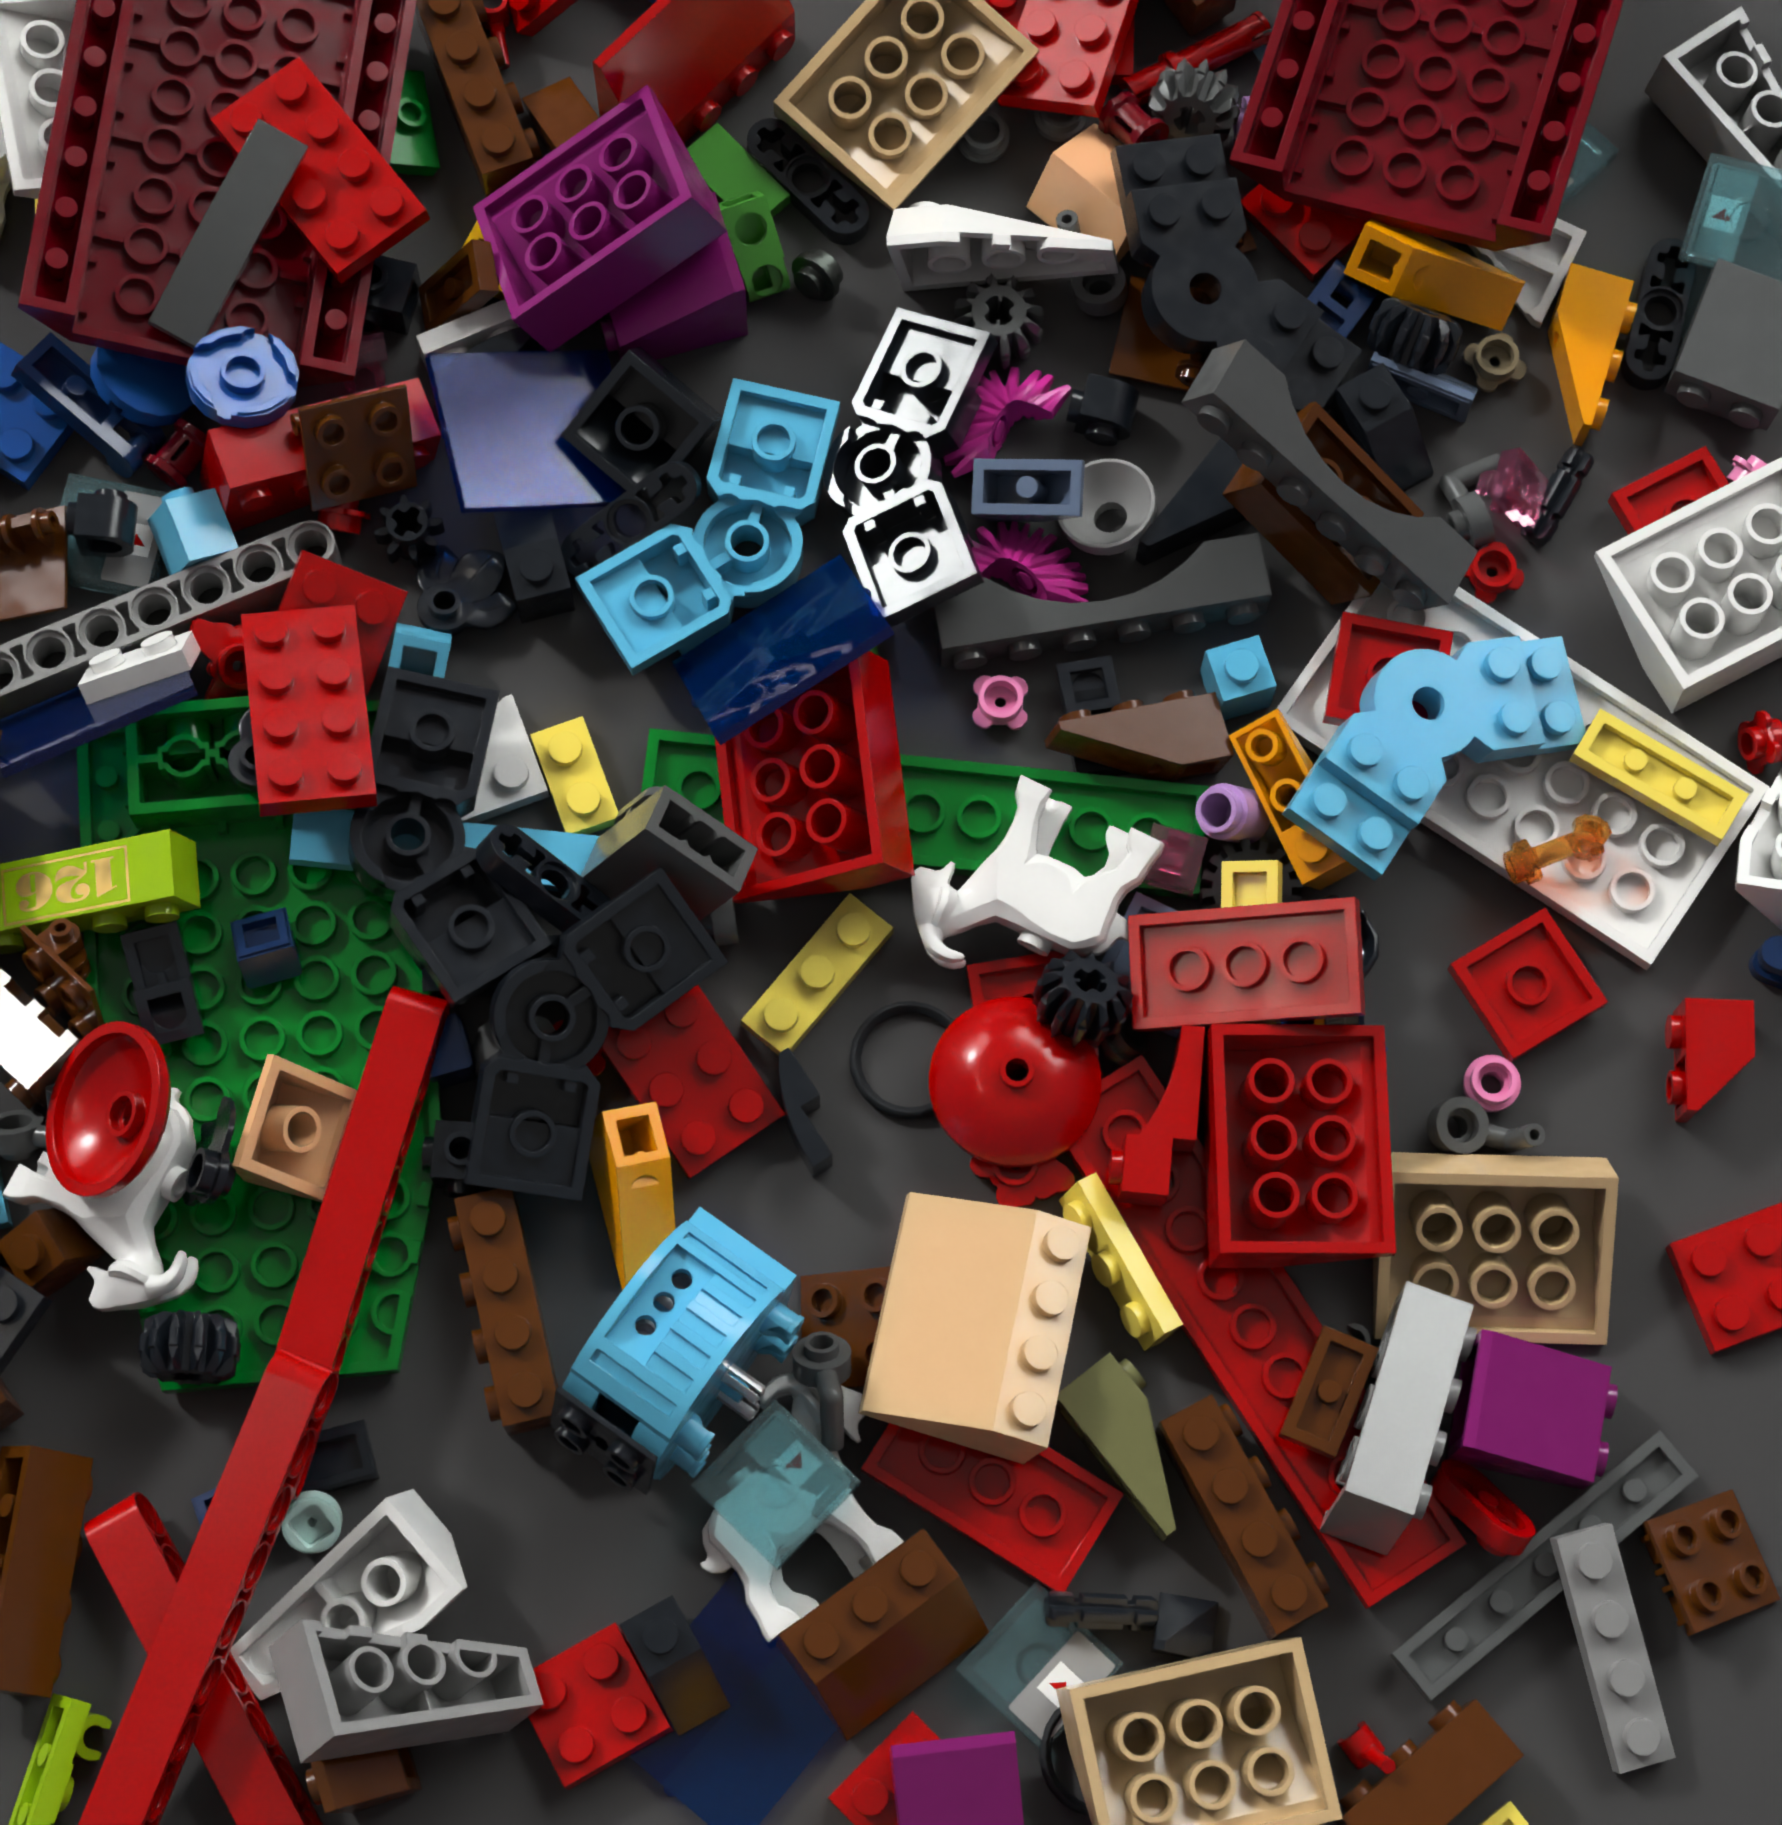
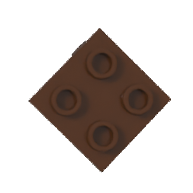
(1143, 356)
(357, 446)
(33, 563)
(61, 971)
(847, 1307)
(1709, 1562)

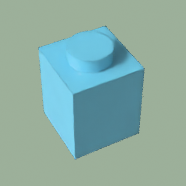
(191, 528)
(420, 650)
(1239, 677)

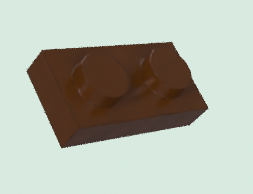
(459, 285)
(1328, 1392)

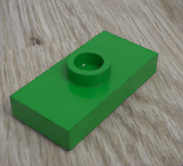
(414, 138)

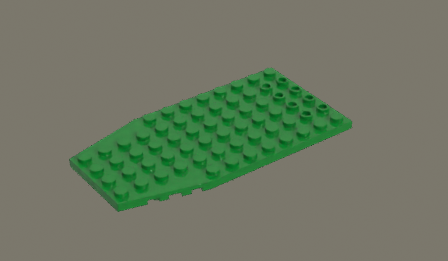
(255, 1238)

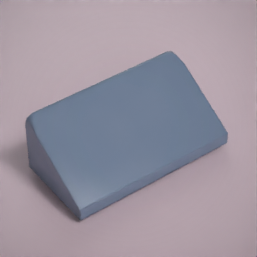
(1435, 392)

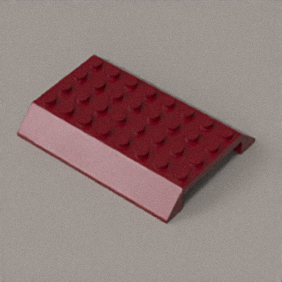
(1428, 111)
(141, 164)

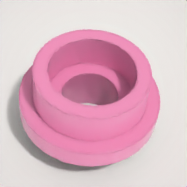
(1500, 1069)

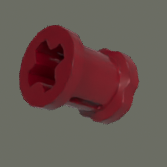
(1134, 123)
(178, 455)

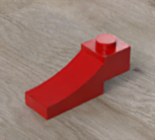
(1145, 1159)

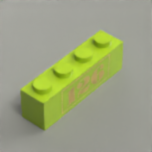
(100, 886)

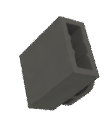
(1733, 349)
(670, 832)

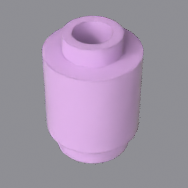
(1231, 813)

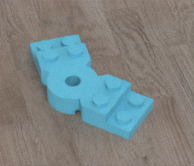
(763, 486)
(1388, 761)

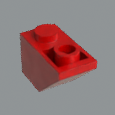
(1710, 1048)

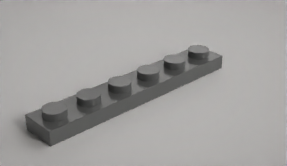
(1531, 1580)

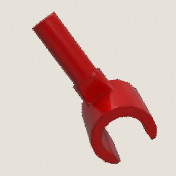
(497, 21)
(1366, 1749)

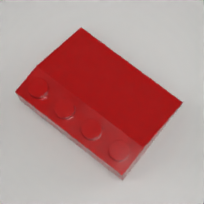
(694, 56)
(821, 789)
(1296, 1144)

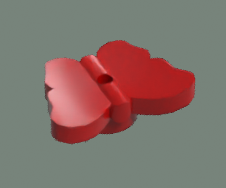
(222, 646)
(1026, 1184)

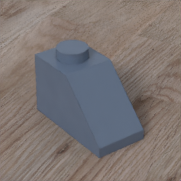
(1027, 489)

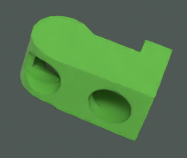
(755, 245)

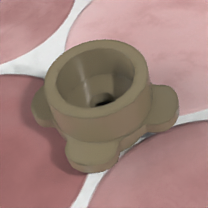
(1499, 347)

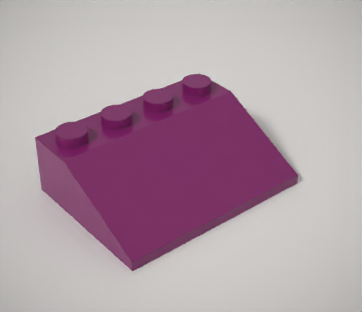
(597, 220)

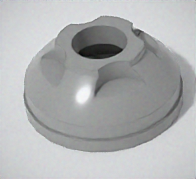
(1106, 487)

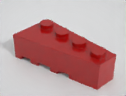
(264, 470)

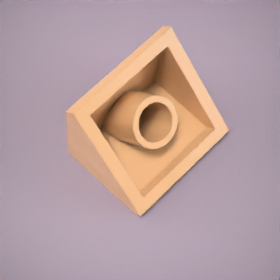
(1083, 180)
(293, 1129)

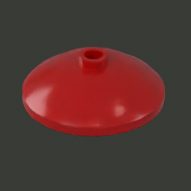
(108, 1110)
(1005, 1118)

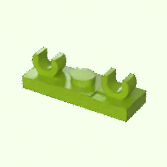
(48, 1776)

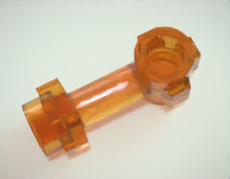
(1583, 843)

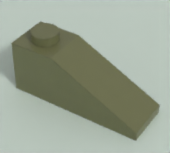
(1118, 1430)

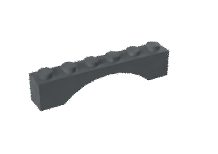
(1252, 410)
(1215, 584)

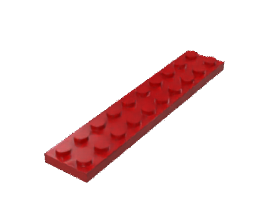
(1249, 1333)

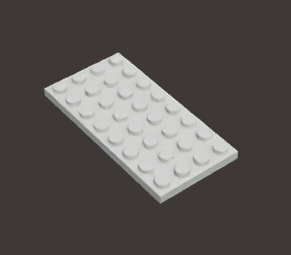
(1649, 862)

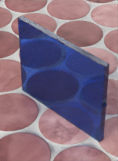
(506, 423)
(782, 649)
(69, 722)
(754, 1751)

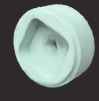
(312, 1522)

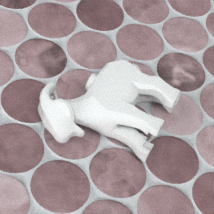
(1033, 892)
(126, 1220)
(848, 1530)

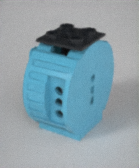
(676, 1354)

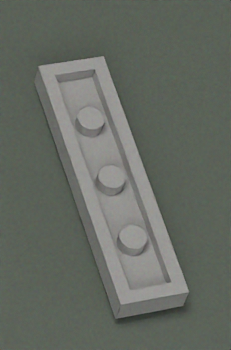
(1612, 1648)

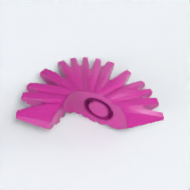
(999, 411)
(1027, 565)

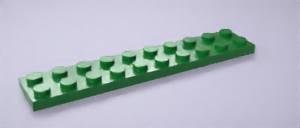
(966, 807)

